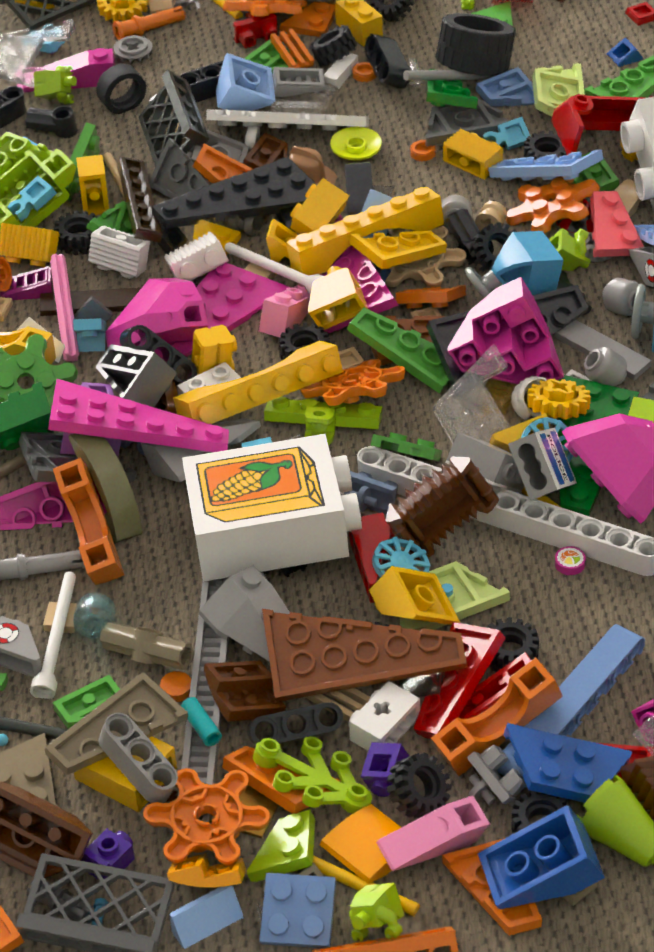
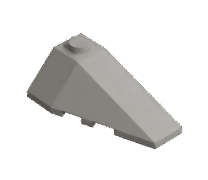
(167, 460)
(238, 607)

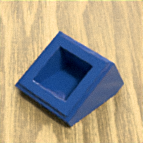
(624, 53)

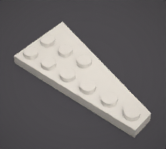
(281, 119)

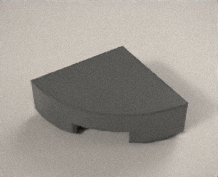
(93, 310)

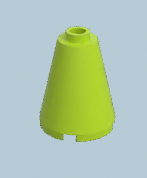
(620, 821)

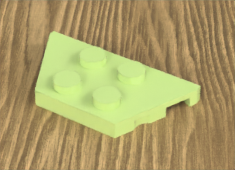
(555, 86)
(469, 596)

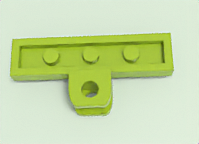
(321, 417)

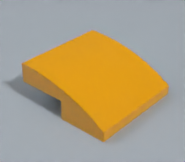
(355, 842)
(198, 873)

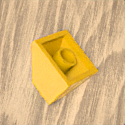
(412, 596)

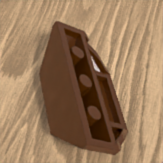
(37, 827)

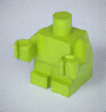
(55, 84)
(571, 249)
(375, 907)

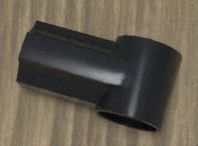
(59, 120)
(464, 231)

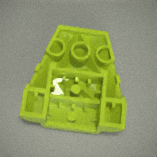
(23, 163)

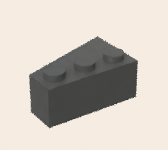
(136, 374)

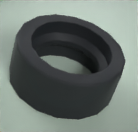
(111, 78)

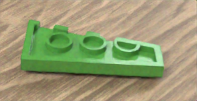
(630, 83)

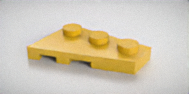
(394, 251)

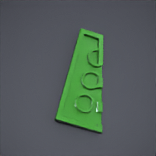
(401, 346)

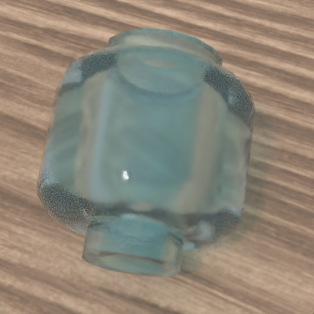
(93, 613)

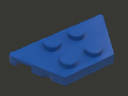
(563, 763)

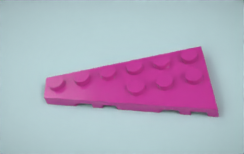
(373, 287)
(230, 299)
(108, 416)

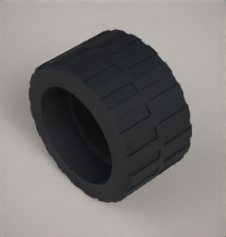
(475, 44)

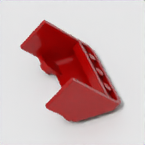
(590, 113)

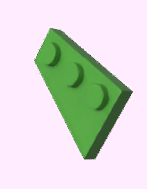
(86, 146)

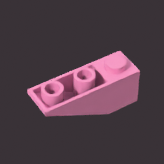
(284, 310)
(435, 834)

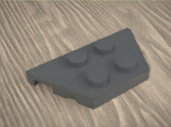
(449, 119)

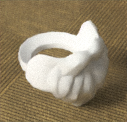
(518, 394)

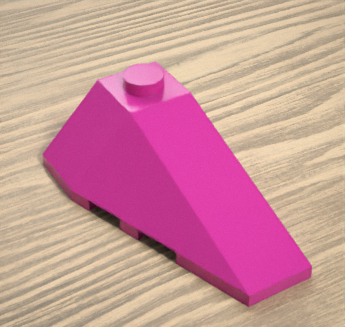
(86, 67)
(35, 505)

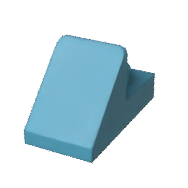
(90, 334)

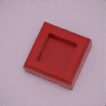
(640, 13)

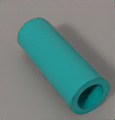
(201, 722)

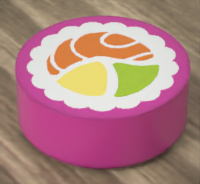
(570, 560)

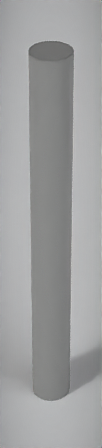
(419, 75)

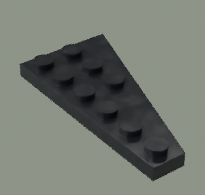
(246, 195)
(557, 307)

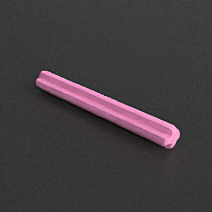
(64, 307)

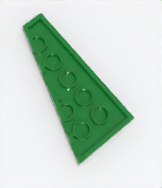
(604, 402)

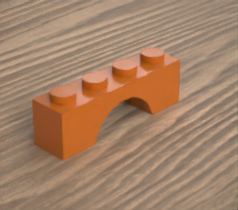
(90, 522)
(526, 697)

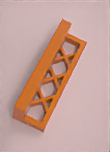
(407, 942)

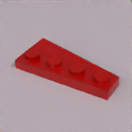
(459, 684)

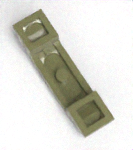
(111, 484)

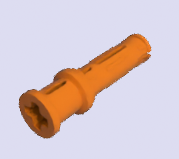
(138, 25)

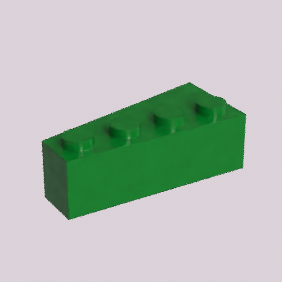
(23, 414)

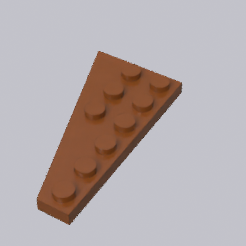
(340, 654)

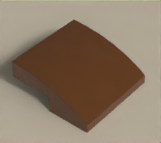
(242, 689)

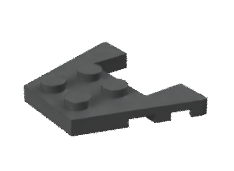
(43, 454)

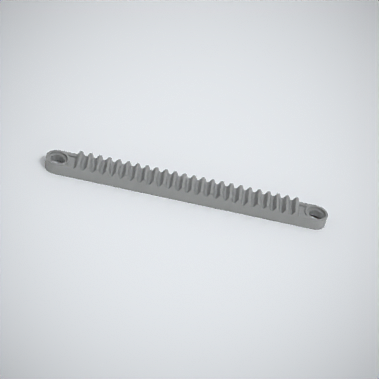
(208, 649)

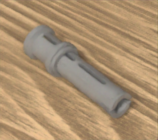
(23, 566)

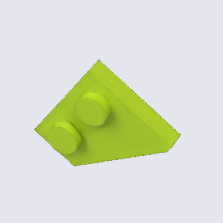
(286, 847)

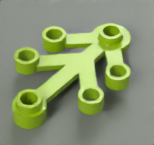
(347, 793)

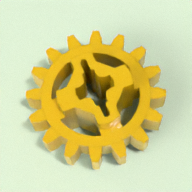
(121, 9)
(559, 398)

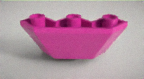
(166, 307)
(516, 327)
(621, 459)

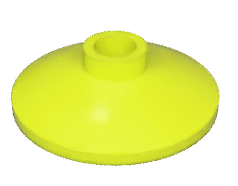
(356, 143)

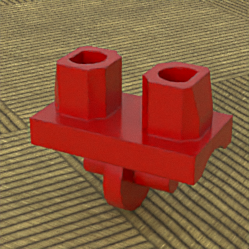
(254, 27)

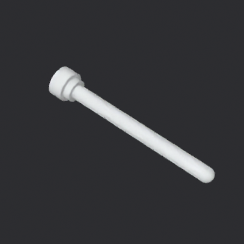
(272, 266)
(44, 683)

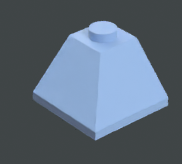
(244, 85)

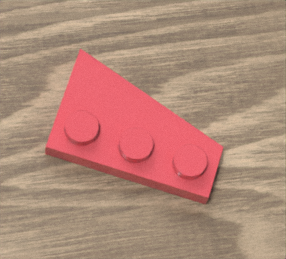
(612, 226)

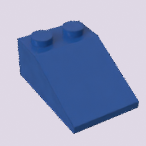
(541, 861)

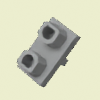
(486, 765)

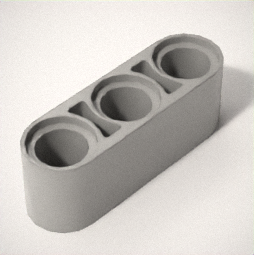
(136, 743)

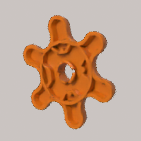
(265, 7)
(544, 213)
(362, 380)
(199, 799)

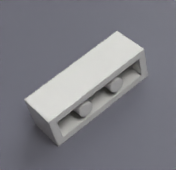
(341, 70)

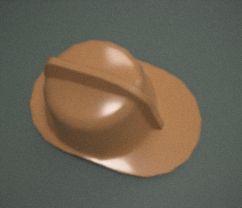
(311, 164)

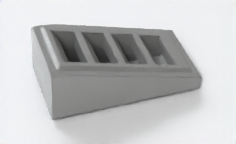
(288, 81)

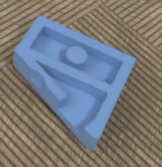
(507, 89)

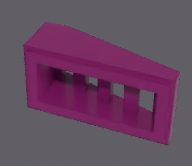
(32, 285)

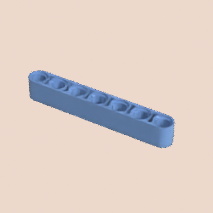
(584, 686)

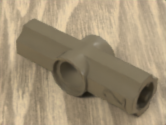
(147, 645)

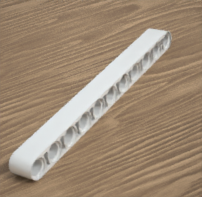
(528, 517)

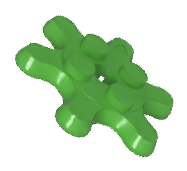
(32, 364)

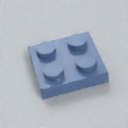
(298, 910)

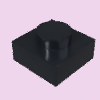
(172, 239)

